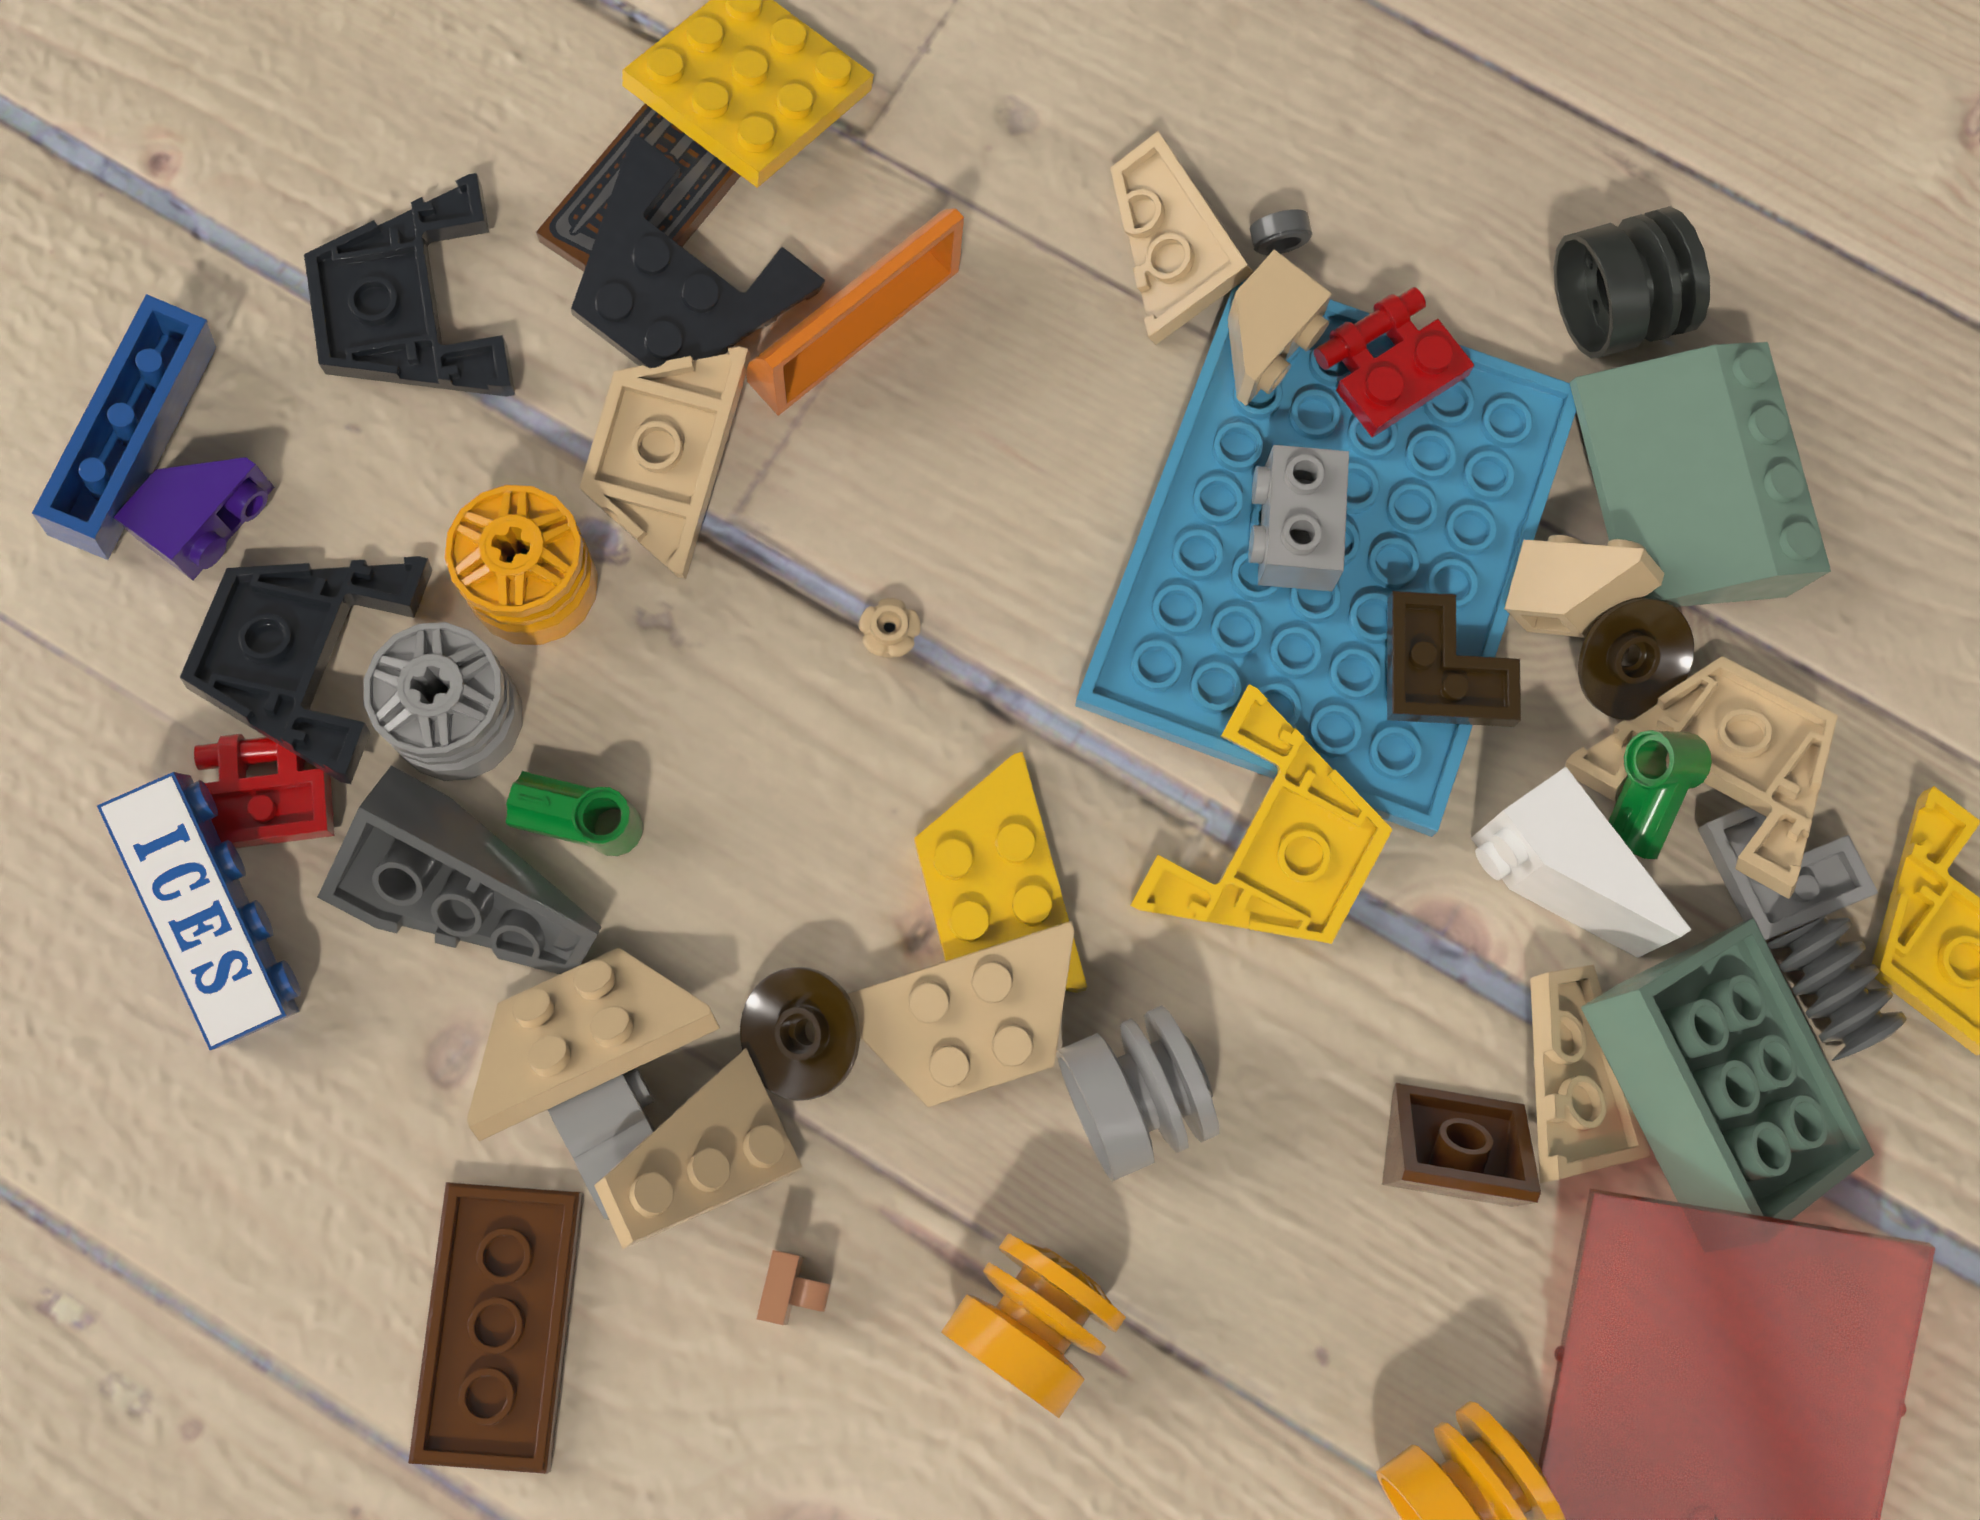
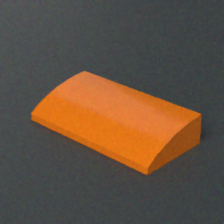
(858, 312)

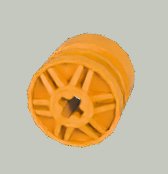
(538, 593)
(1034, 1323)
(1482, 1479)

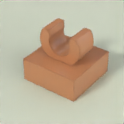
(786, 1288)

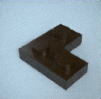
(1433, 682)

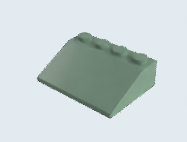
(1703, 473)
(1729, 1079)

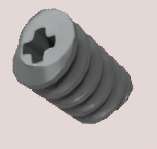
(1838, 985)

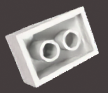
(1575, 864)

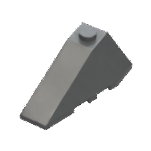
(438, 870)

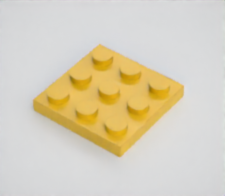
(748, 83)

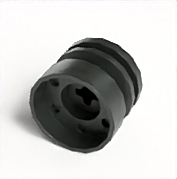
(1631, 282)

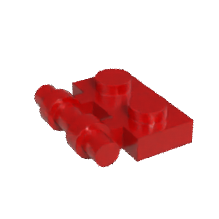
(1404, 376)
(266, 807)

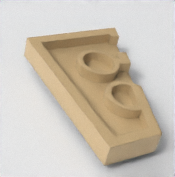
(1175, 238)
(1579, 1103)
(700, 1157)

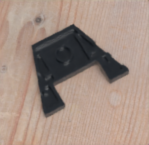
(658, 297)
(379, 302)
(272, 642)

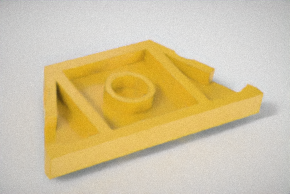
(993, 868)

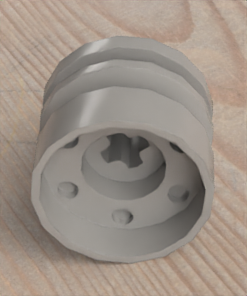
(461, 730)
(1139, 1092)

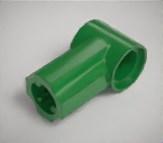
(1654, 792)
(571, 812)

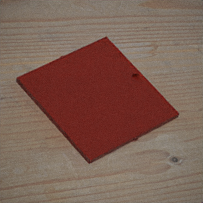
(1730, 1365)

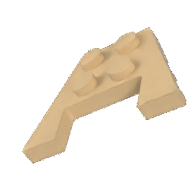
(1764, 753)

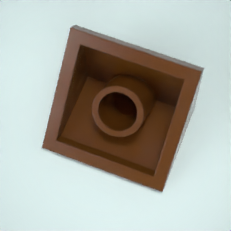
(1460, 1147)

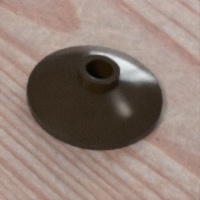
(1656, 660)
(776, 1037)

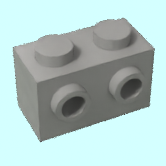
(1300, 518)

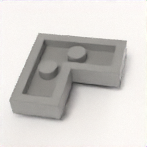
(1827, 880)

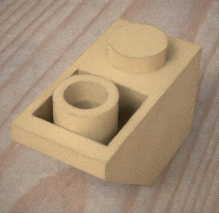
(1270, 320)
(1570, 584)

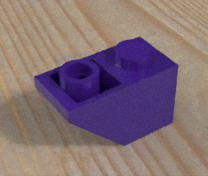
(195, 510)

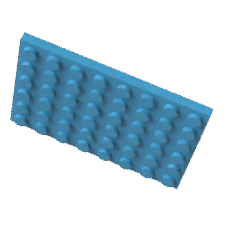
(1428, 511)

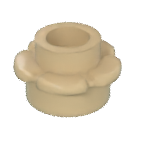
(893, 643)

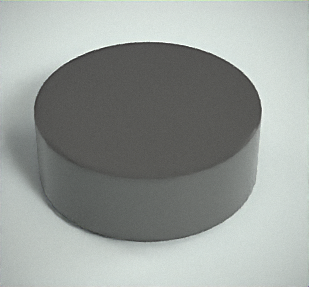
(1281, 231)

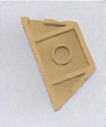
(663, 449)
(971, 1016)
(578, 1036)

